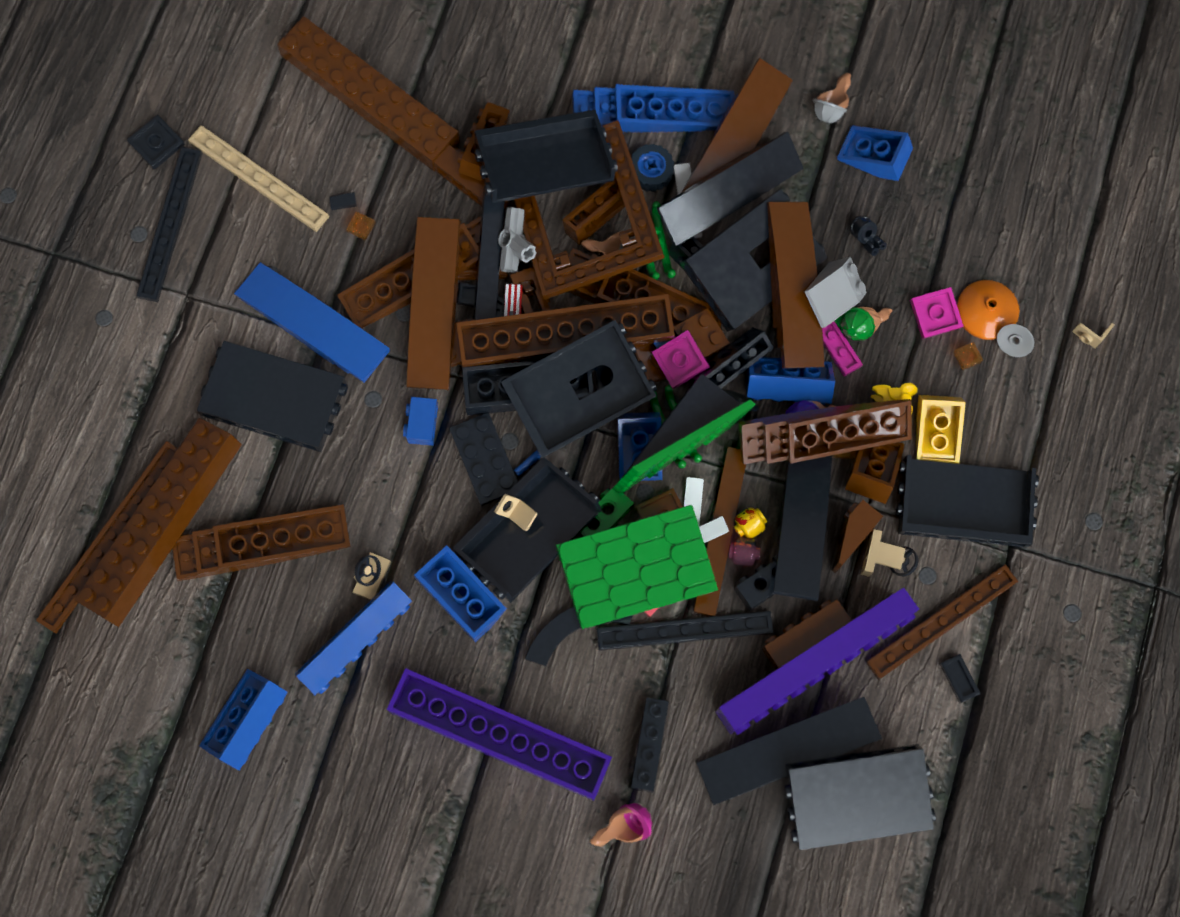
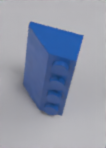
(770, 381)
(460, 593)
(243, 719)

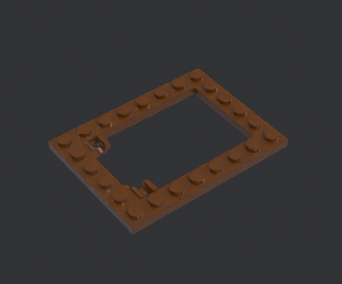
(635, 252)

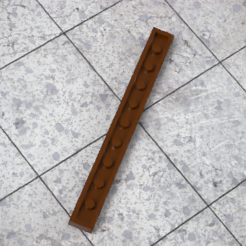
(64, 600)

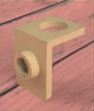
(1088, 336)
(518, 511)

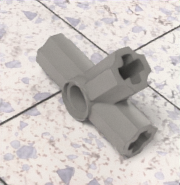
(514, 242)

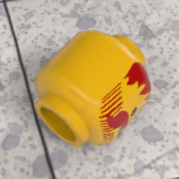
(750, 523)

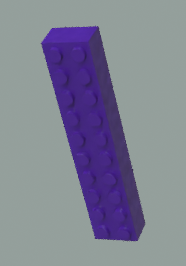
(813, 663)
(499, 734)

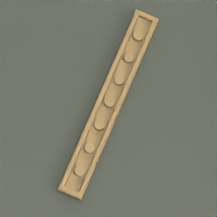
(258, 178)

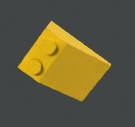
(939, 428)

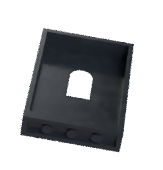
(729, 274)
(549, 402)

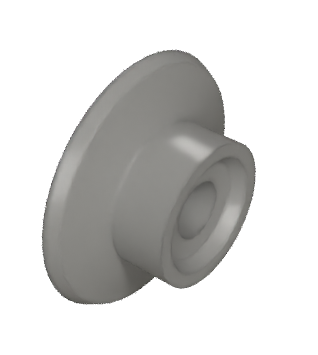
(1012, 346)

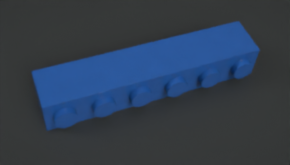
(353, 637)

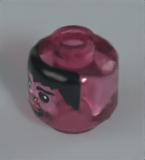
(744, 551)

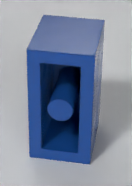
(421, 421)

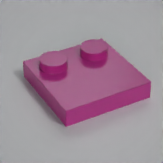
(936, 313)
(680, 359)

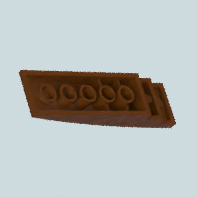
(743, 120)
(791, 274)
(392, 285)
(637, 285)
(433, 303)
(824, 431)
(260, 542)

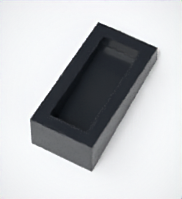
(343, 201)

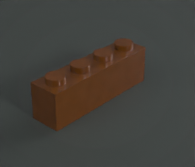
(447, 167)
(806, 634)

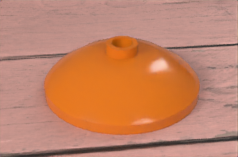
(979, 317)

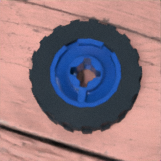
(656, 156)

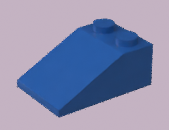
(876, 151)
(633, 434)

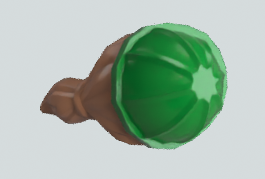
(861, 322)

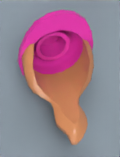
(627, 824)

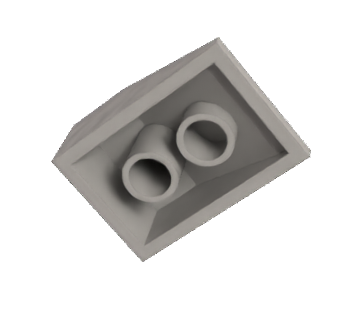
(835, 290)

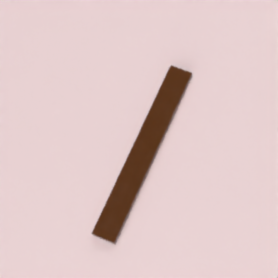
(726, 507)
(941, 622)

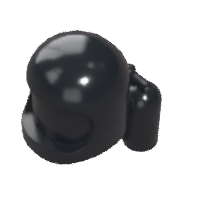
(865, 232)

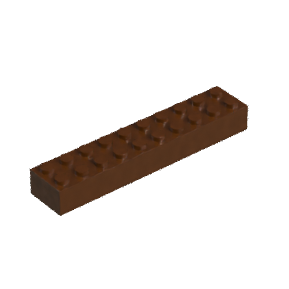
(367, 92)
(545, 332)
(158, 522)

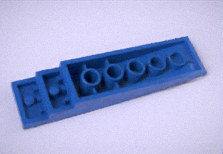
(655, 107)
(312, 322)

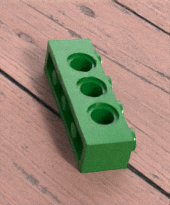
(621, 505)

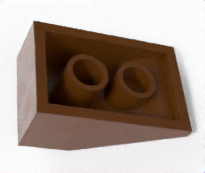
(875, 471)
(858, 524)

